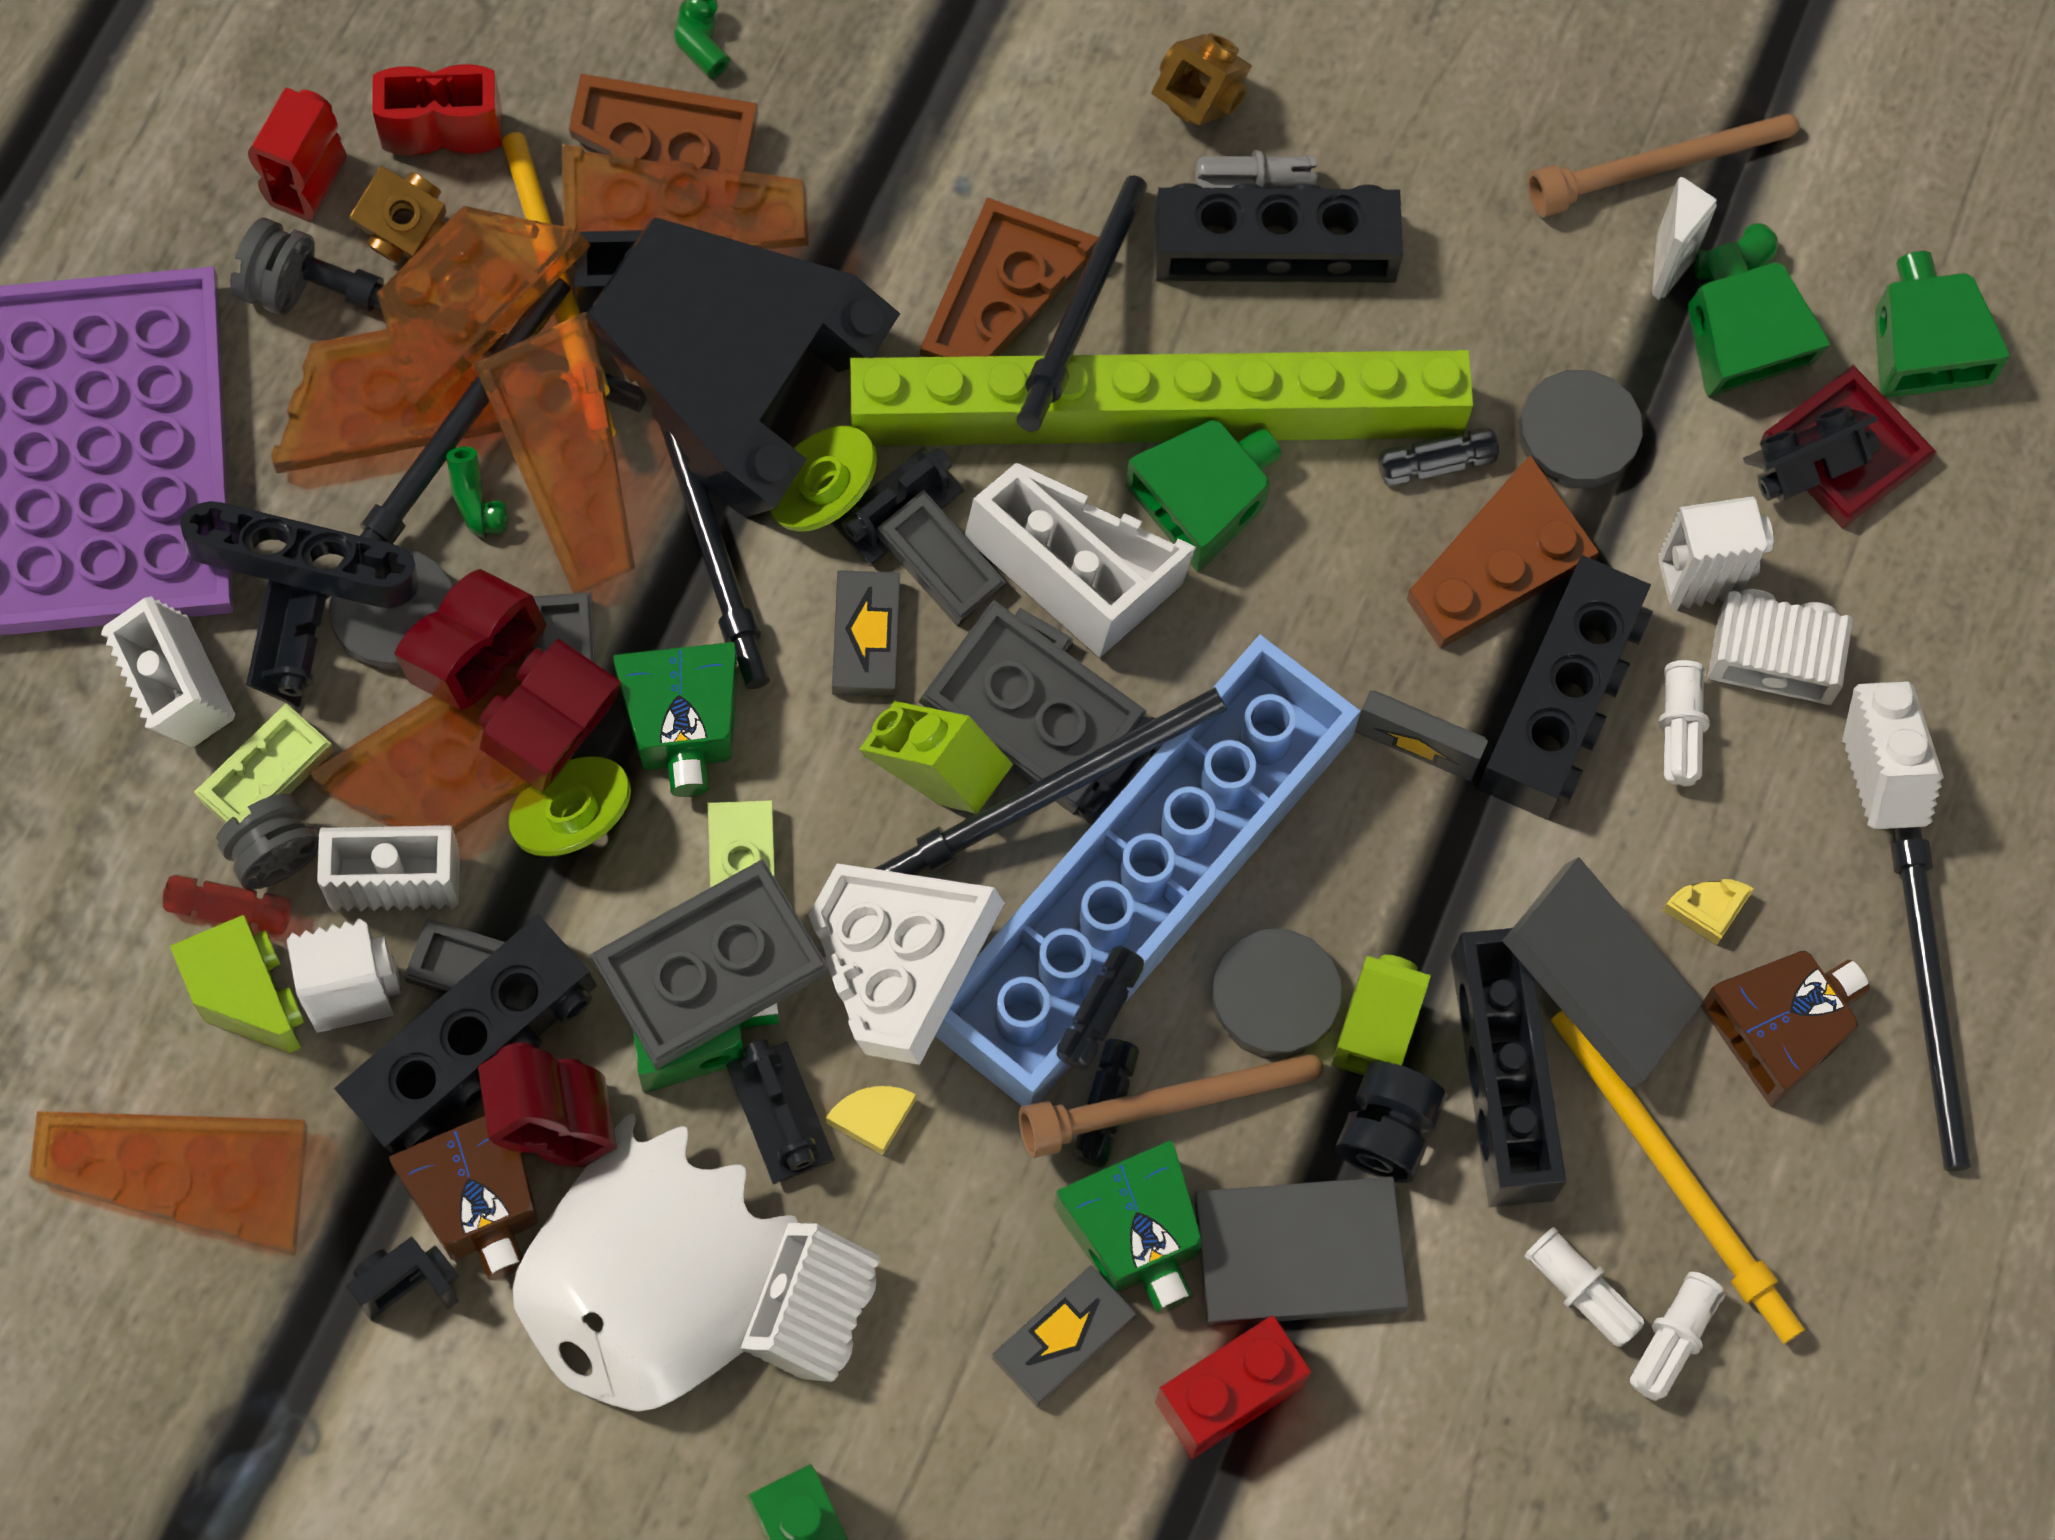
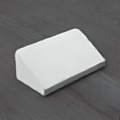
(1680, 234)

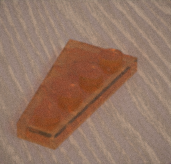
(627, 192)
(561, 436)
(192, 1170)

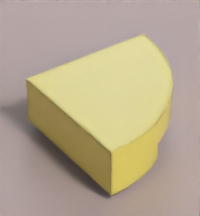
(1709, 906)
(872, 1115)

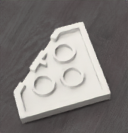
(900, 951)

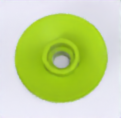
(831, 479)
(573, 809)

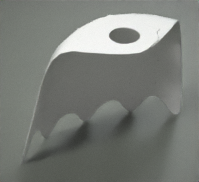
(659, 1259)

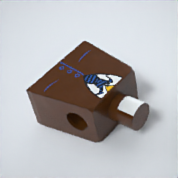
(1785, 1018)
(471, 1195)

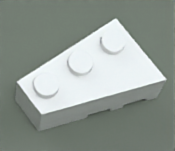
(1073, 558)

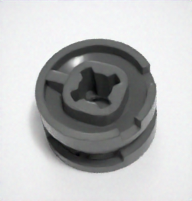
(272, 266)
(269, 842)

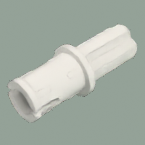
(1683, 722)
(1585, 1288)
(1677, 1335)

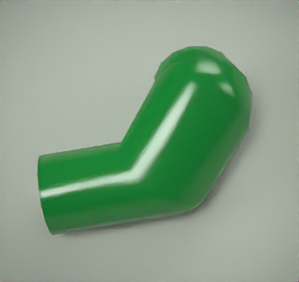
(694, 36)
(1757, 245)
(469, 495)

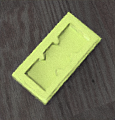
(266, 765)
(739, 837)

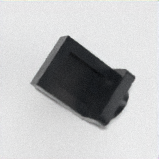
(390, 1276)

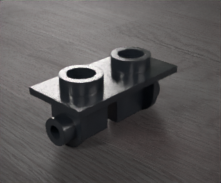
(1834, 439)
(920, 472)
(286, 642)
(779, 1110)

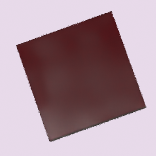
(1900, 454)

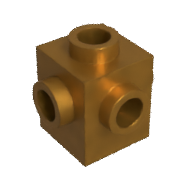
(1186, 83)
(384, 200)

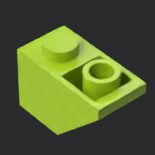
(937, 754)
(233, 985)
(1381, 1013)

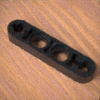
(215, 527)

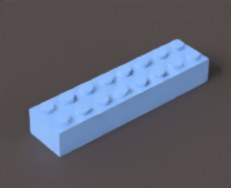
(1147, 866)

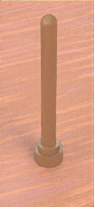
(1556, 188)
(1049, 1126)

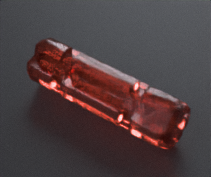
(225, 902)

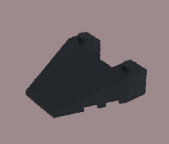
(715, 336)

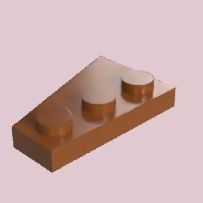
(663, 123)
(1003, 280)
(1501, 558)

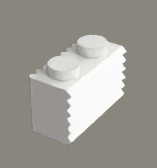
(1713, 550)
(1780, 646)
(168, 672)
(1892, 755)
(389, 867)
(343, 975)
(811, 1302)

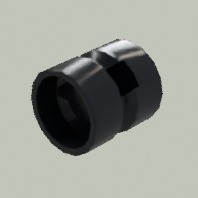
(1394, 1113)

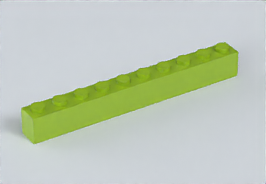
(1165, 396)

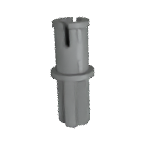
(1258, 170)

